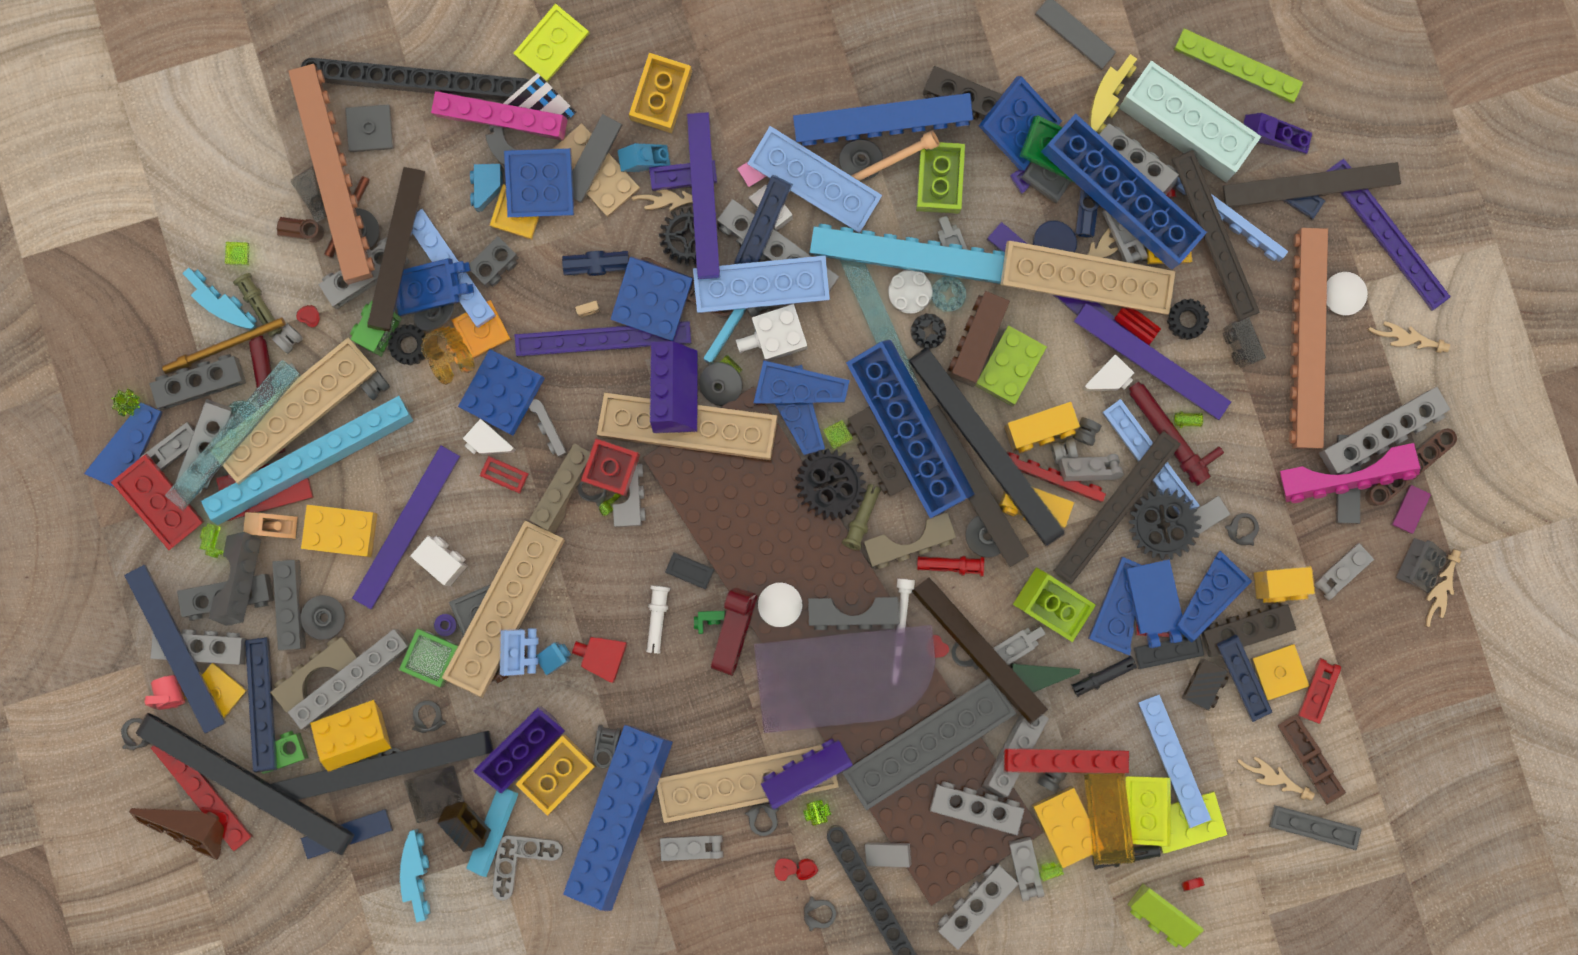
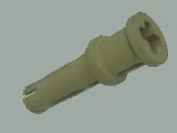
(253, 296)
(859, 526)

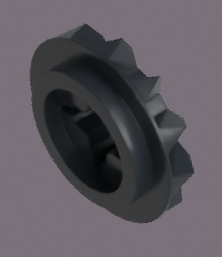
(918, 334)

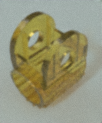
(455, 351)

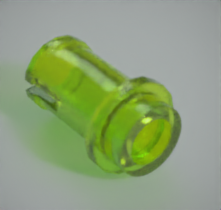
(1188, 419)

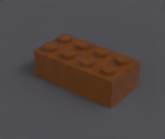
(979, 339)

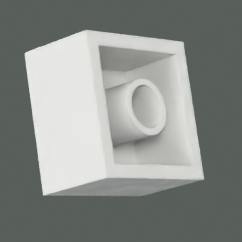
(439, 561)

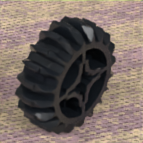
(678, 236)

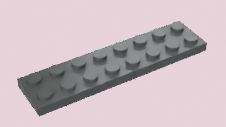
(928, 743)

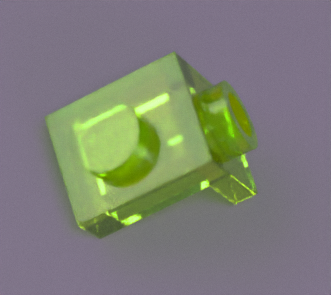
(209, 537)

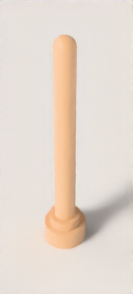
(928, 141)

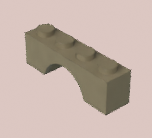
(553, 504)
(937, 531)
(294, 689)

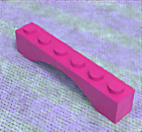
(501, 115)
(1396, 464)

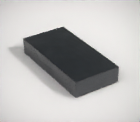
(689, 570)

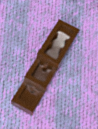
(1311, 759)

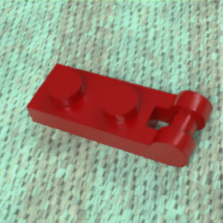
(1319, 691)

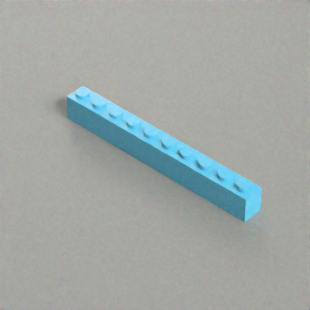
(907, 254)
(307, 460)

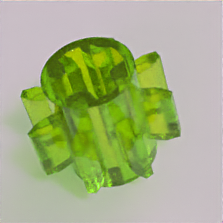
(120, 399)
(817, 812)

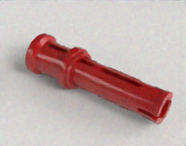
(962, 565)

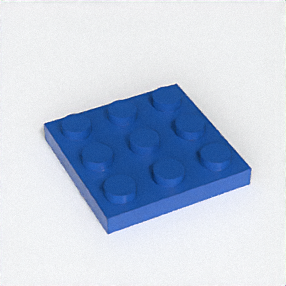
(1012, 117)
(539, 182)
(652, 298)
(501, 392)

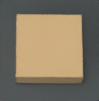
(587, 309)

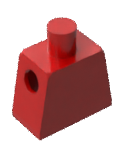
(601, 656)

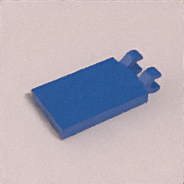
(431, 286)
(1155, 601)

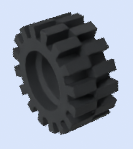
(1201, 319)
(395, 344)

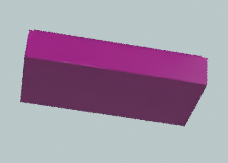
(1411, 509)

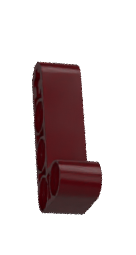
(739, 612)

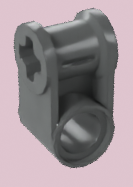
(605, 744)

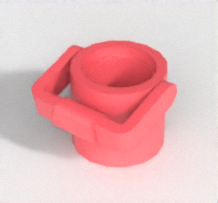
(166, 694)

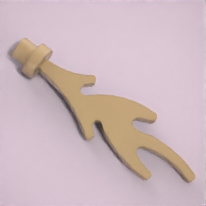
(667, 198)
(1103, 246)
(1407, 339)
(1440, 589)
(1273, 779)

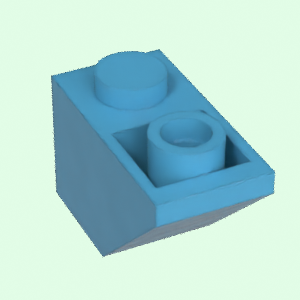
(642, 157)
(487, 184)
(553, 657)

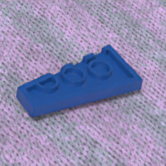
(793, 385)
(803, 425)
(126, 445)
(1214, 594)
(1116, 615)

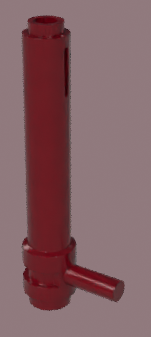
(260, 361)
(1188, 460)

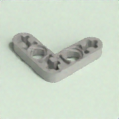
(519, 851)

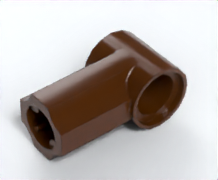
(298, 229)

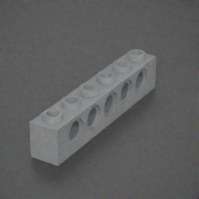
(735, 212)
(1431, 401)
(349, 679)

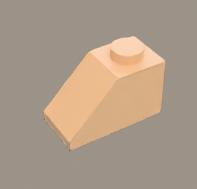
(270, 525)

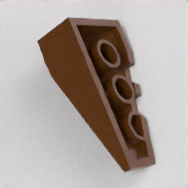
(194, 827)

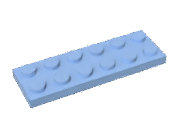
(815, 179)
(763, 284)

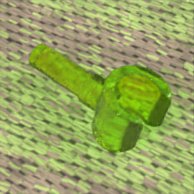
(605, 507)

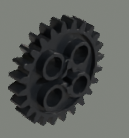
(822, 465)
(1145, 526)

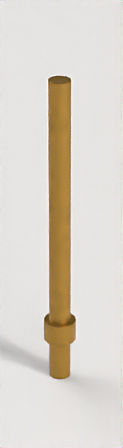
(186, 360)

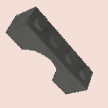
(286, 591)
(231, 603)
(824, 613)

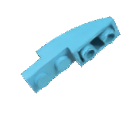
(225, 307)
(412, 865)

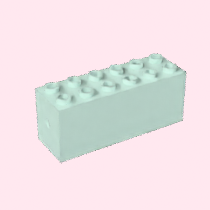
(1189, 121)

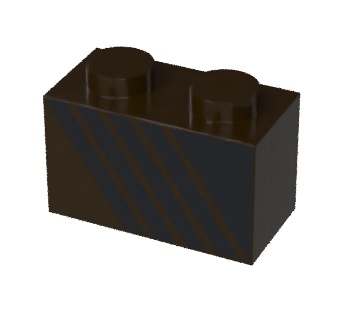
(1205, 684)
(464, 826)

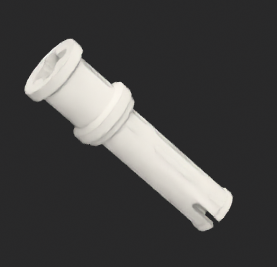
(657, 607)

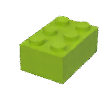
(941, 178)
(1010, 366)

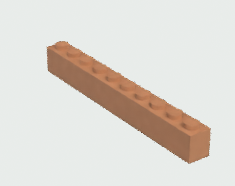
(331, 174)
(1310, 339)

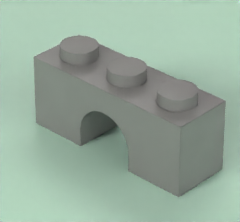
(630, 512)

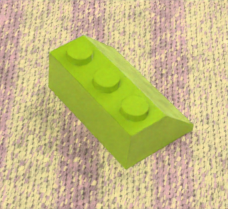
(1164, 917)

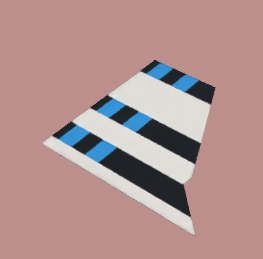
(540, 96)

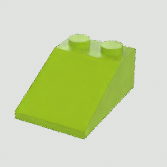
(1054, 604)

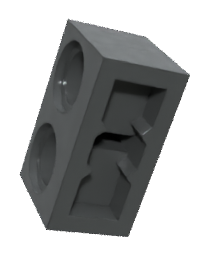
(488, 257)

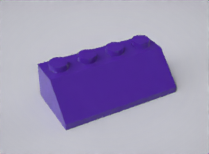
(673, 388)
(520, 749)
(805, 774)

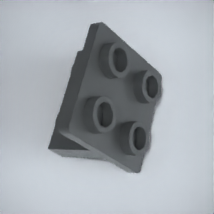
(1422, 565)

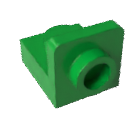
(712, 618)

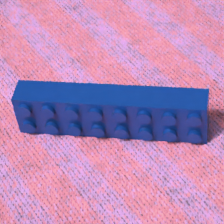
(883, 117)
(1124, 192)
(910, 428)
(617, 818)

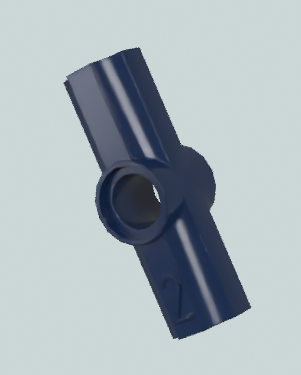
(1086, 217)
(595, 263)

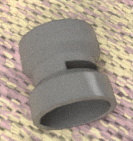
(285, 343)
(1064, 450)

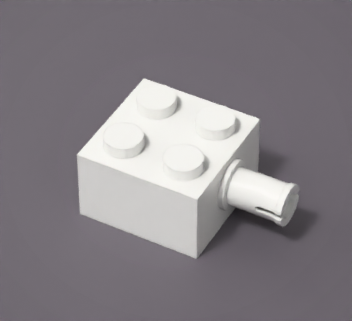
(776, 334)

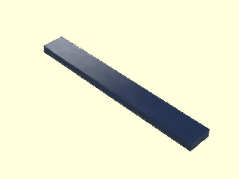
(175, 649)

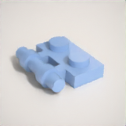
(513, 651)

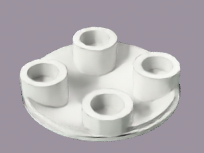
(910, 291)
(1346, 293)
(780, 604)

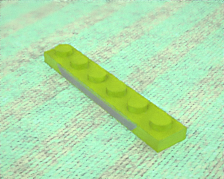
(1238, 66)

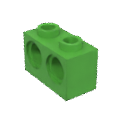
(285, 758)

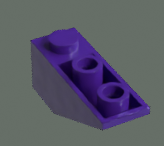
(1278, 133)

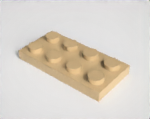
(611, 185)

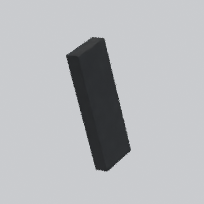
(1168, 652)

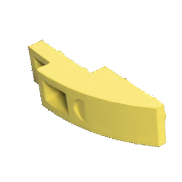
(1104, 101)

